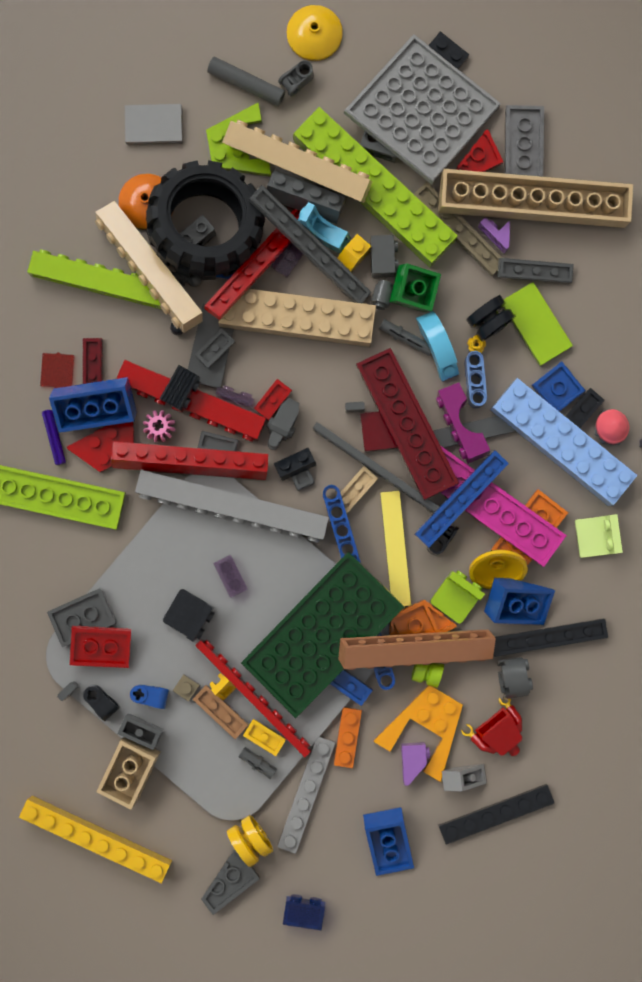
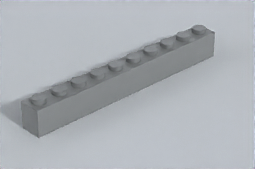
(233, 505)

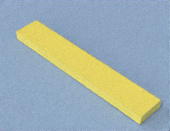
(395, 546)

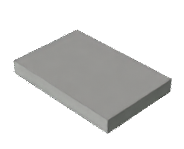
(153, 124)

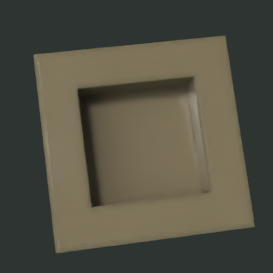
(186, 687)

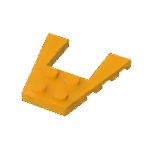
(435, 712)

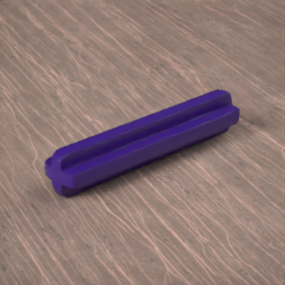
(53, 437)

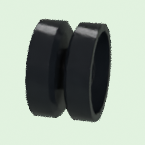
(489, 316)

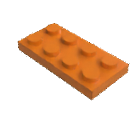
(545, 508)

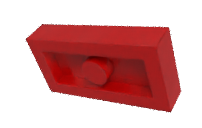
(272, 399)

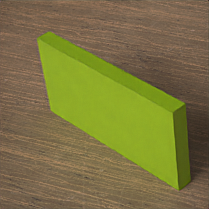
(537, 324)

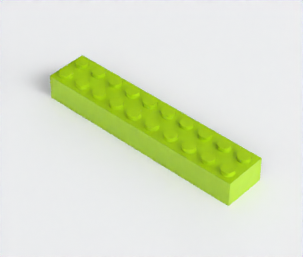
(387, 198)

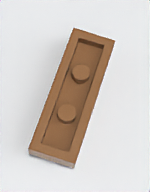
(220, 712)

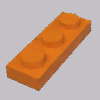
(347, 737)

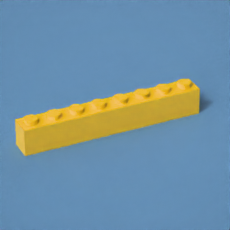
(95, 839)

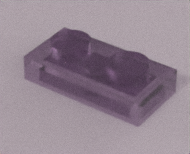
(229, 394)
(230, 576)

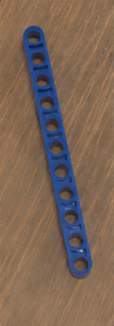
(349, 539)

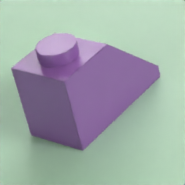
(413, 760)

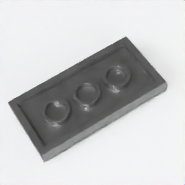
(524, 140)

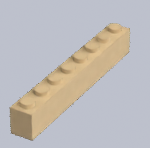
(297, 161)
(149, 267)

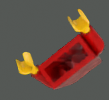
(499, 732)

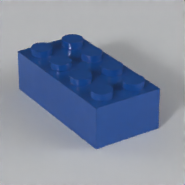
(93, 405)

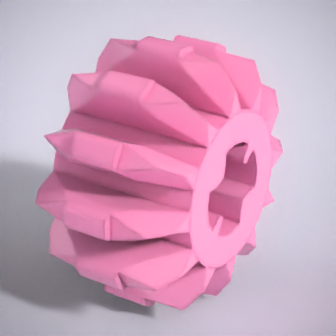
(162, 431)

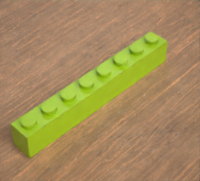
(90, 278)

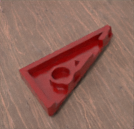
(482, 155)

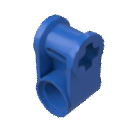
(153, 696)

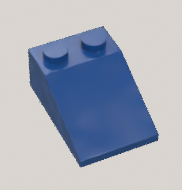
(518, 602)
(388, 841)

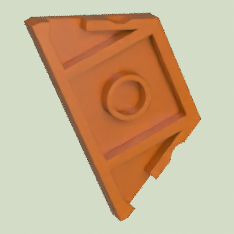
(420, 619)

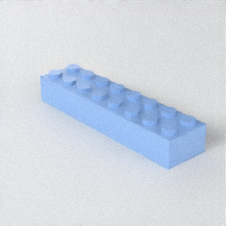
(563, 442)

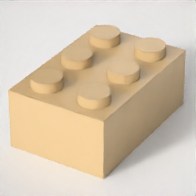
(128, 772)

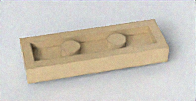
(355, 490)

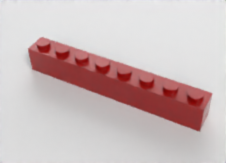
(202, 404)
(189, 460)

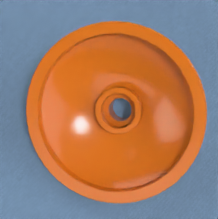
(131, 198)

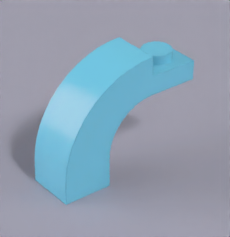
(324, 231)
(439, 344)

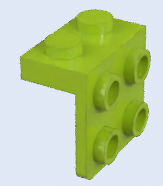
(457, 596)

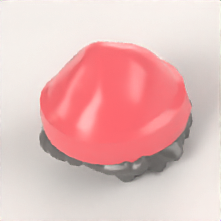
(612, 427)

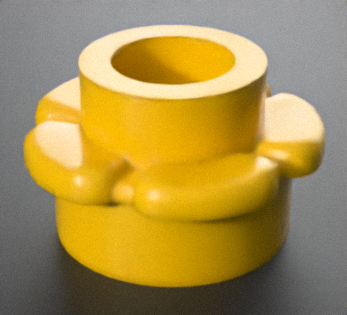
(471, 344)

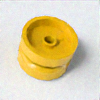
(249, 841)

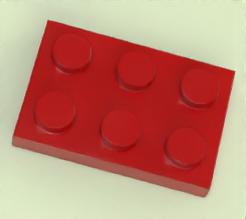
(100, 646)

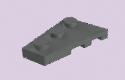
(229, 883)

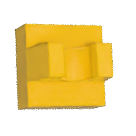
(223, 687)

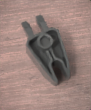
(282, 425)

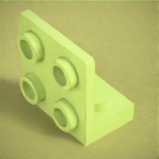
(598, 536)

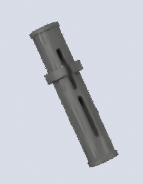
(405, 336)

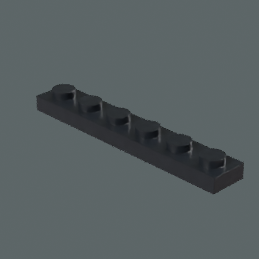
(550, 637)
(496, 814)

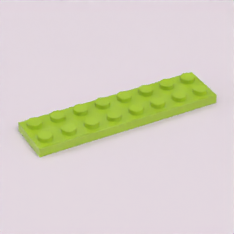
(60, 497)

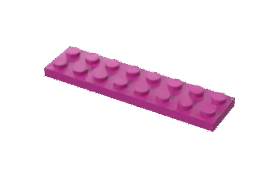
(508, 517)

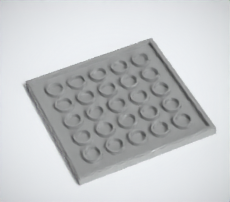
(422, 109)

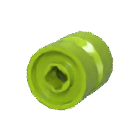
(430, 673)

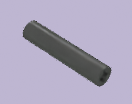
(246, 81)

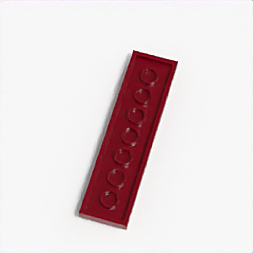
(407, 424)

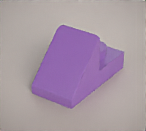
(498, 237)

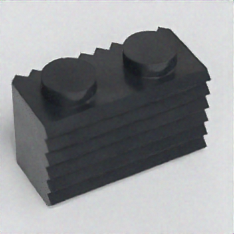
(180, 388)

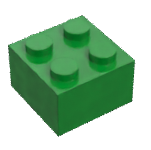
(415, 288)

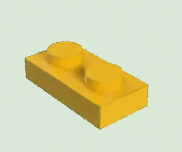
(264, 737)

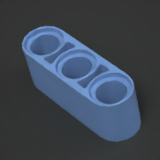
(478, 370)

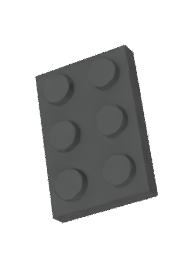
(86, 610)

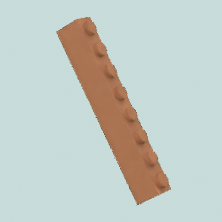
(416, 649)

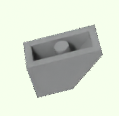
(463, 777)

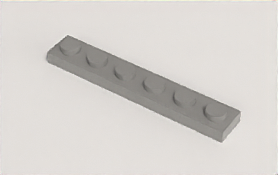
(306, 794)

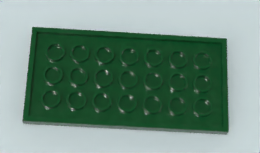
(303, 649)

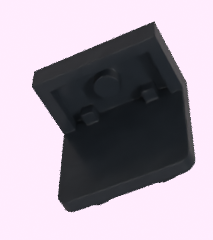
(189, 615)

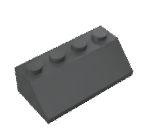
(298, 191)

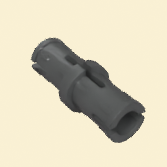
(257, 762)

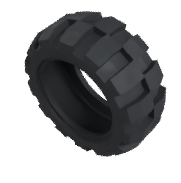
(208, 181)

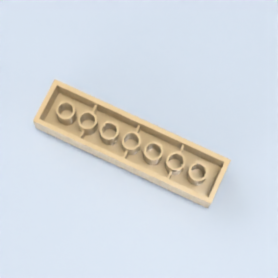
(302, 317)

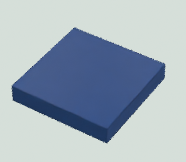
(558, 387)

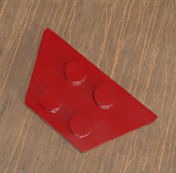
(97, 447)

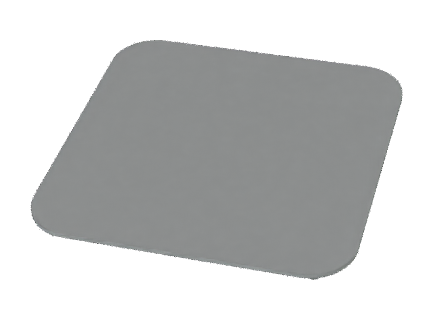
(176, 554)

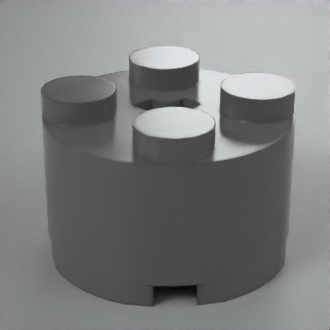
(514, 678)

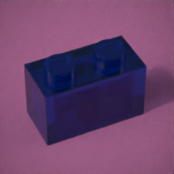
(304, 912)

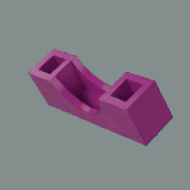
(472, 445)

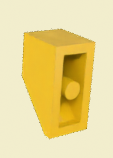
(354, 253)

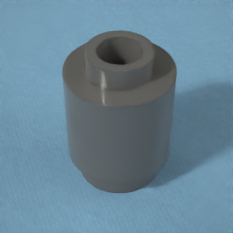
(382, 294)

